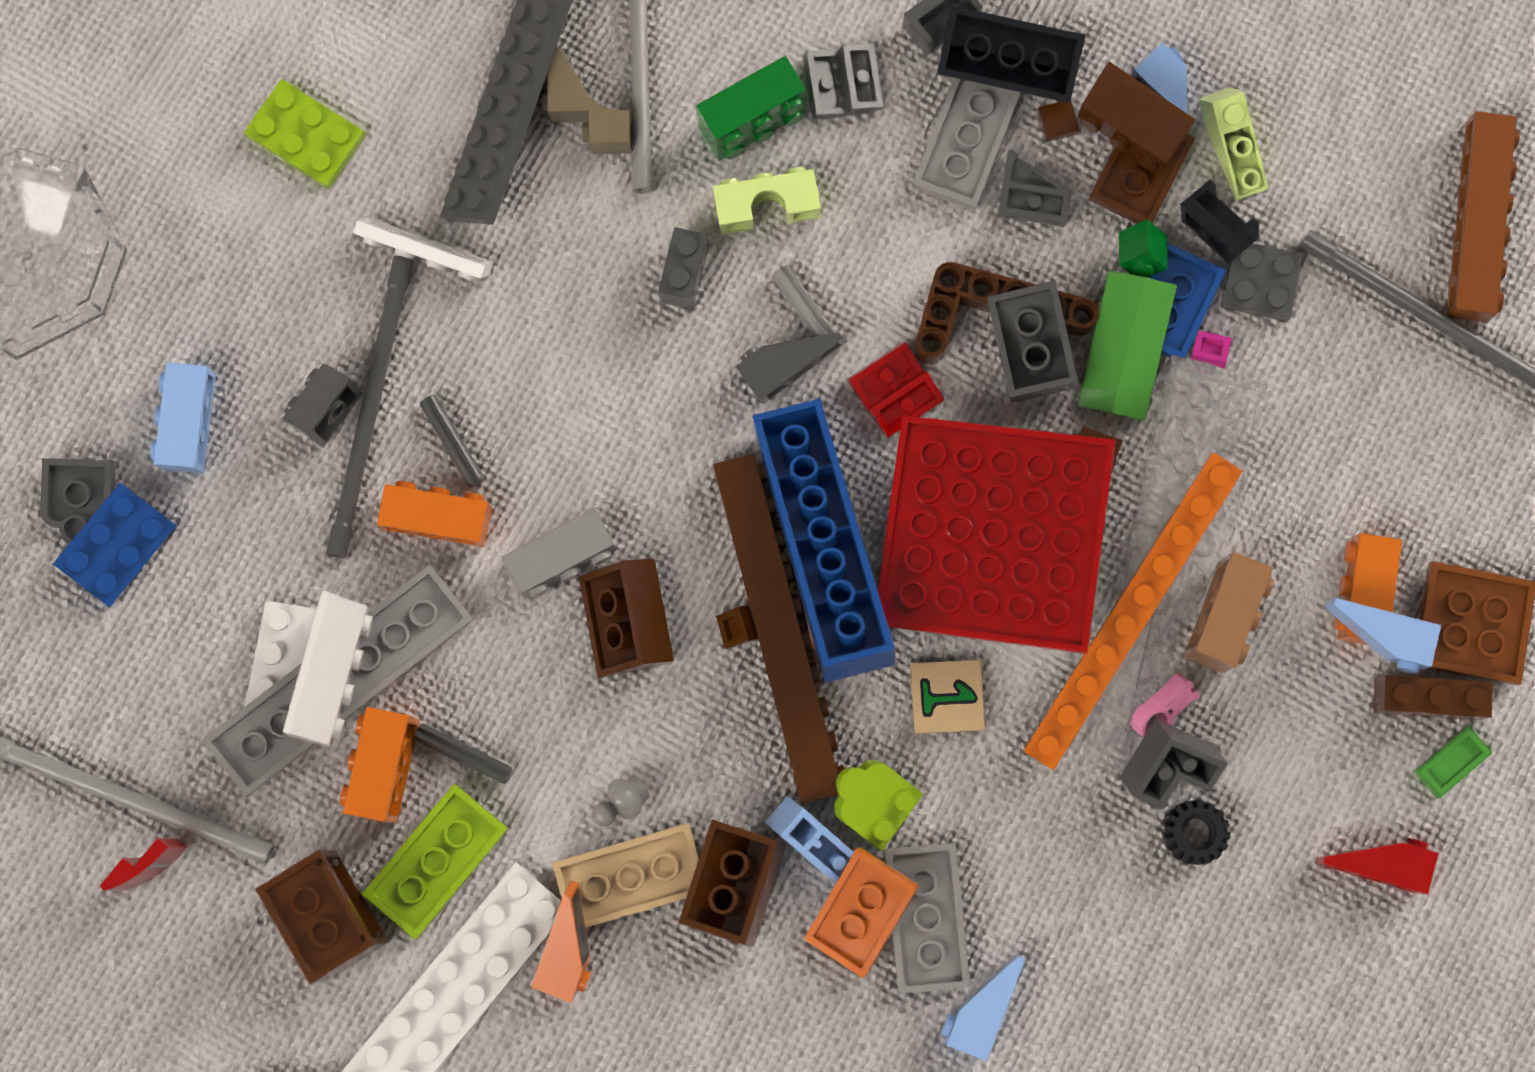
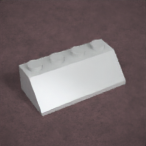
(327, 670)

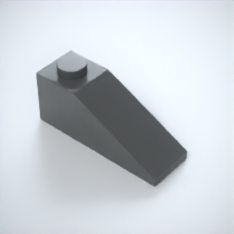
(780, 364)

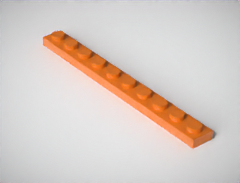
(1132, 611)

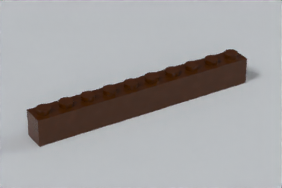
(778, 629)

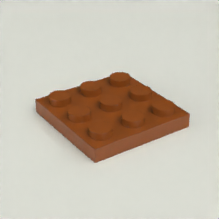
(1481, 621)

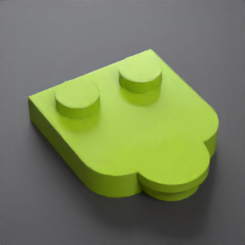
(874, 801)

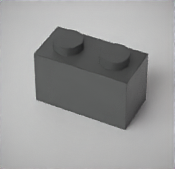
(683, 268)

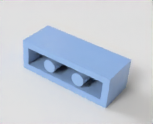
(183, 417)

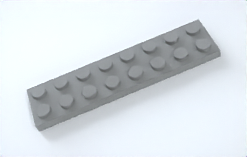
(402, 634)

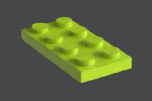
(435, 861)

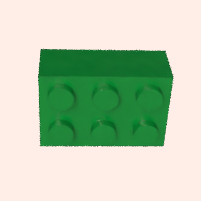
(752, 109)

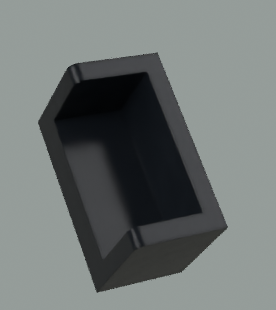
(1217, 223)

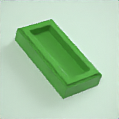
(1452, 762)

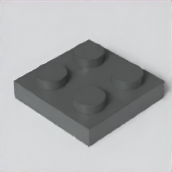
(1262, 282)

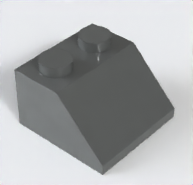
(322, 404)

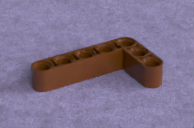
(964, 295)

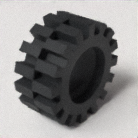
(1217, 832)

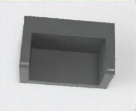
(928, 21)

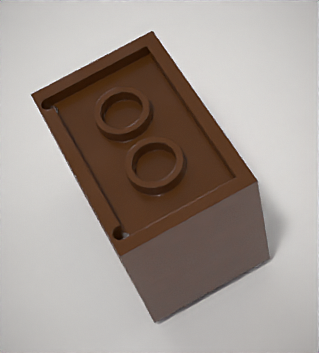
(321, 916)

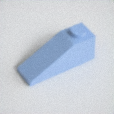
(1392, 635)
(810, 838)
(981, 1014)

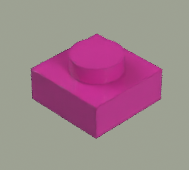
(1211, 348)

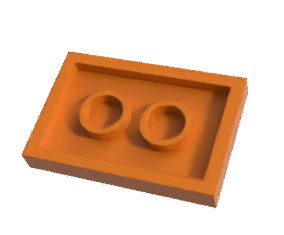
(861, 912)

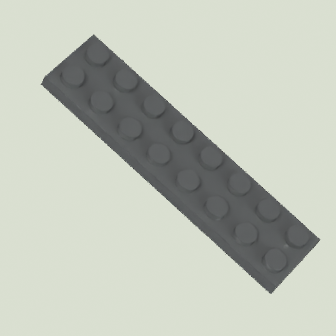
(505, 111)

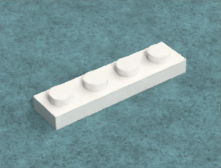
(409, 244)

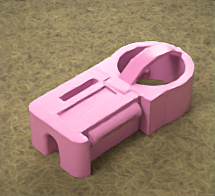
(1166, 702)

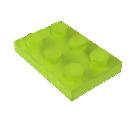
(305, 134)

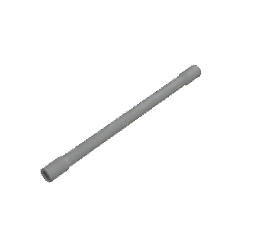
(642, 164)
(241, 843)

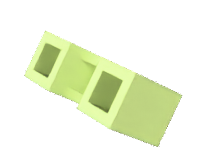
(793, 191)

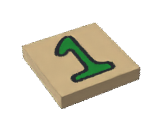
(947, 697)

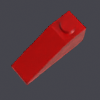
(1398, 865)

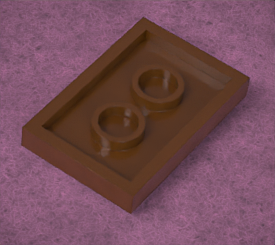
(1132, 189)

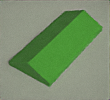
(1127, 345)

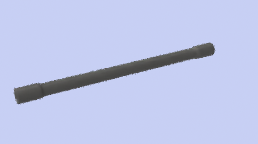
(1329, 253)
(342, 527)

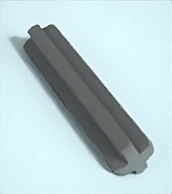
(452, 441)
(463, 753)

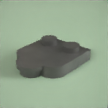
(74, 492)

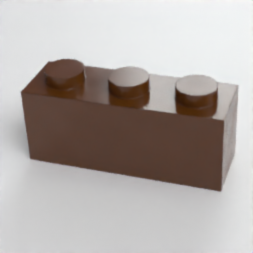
(1432, 697)

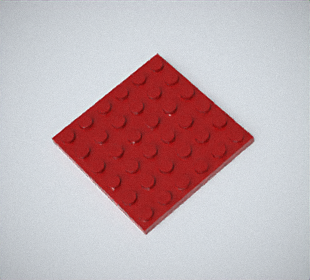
(995, 533)

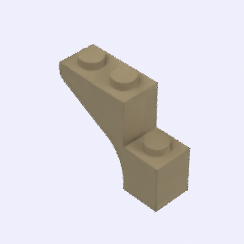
(568, 101)

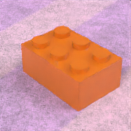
(379, 765)

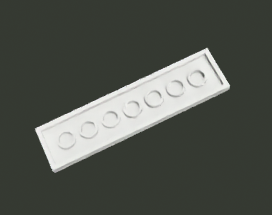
(463, 978)

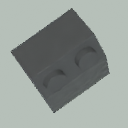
(1033, 342)

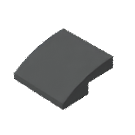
(843, 81)

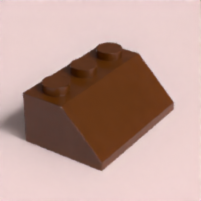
(1135, 118)
(626, 617)
(732, 883)

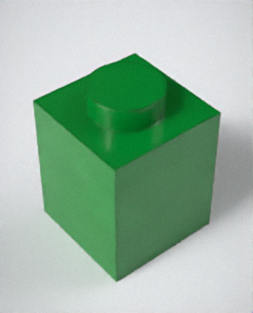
(1143, 249)

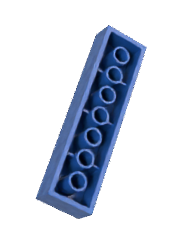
(823, 541)

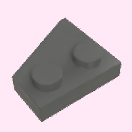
(1032, 195)

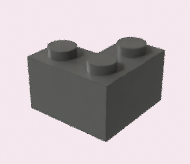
(1168, 757)

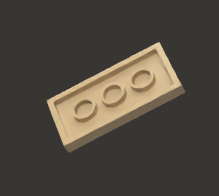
(631, 874)

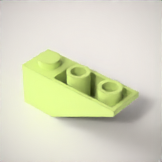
(1234, 141)

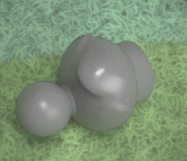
(624, 798)

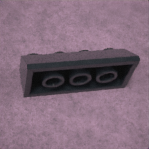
(1010, 54)

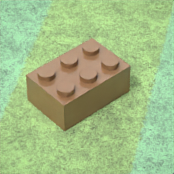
(1229, 613)

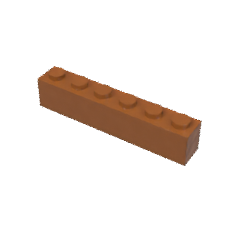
(1482, 217)

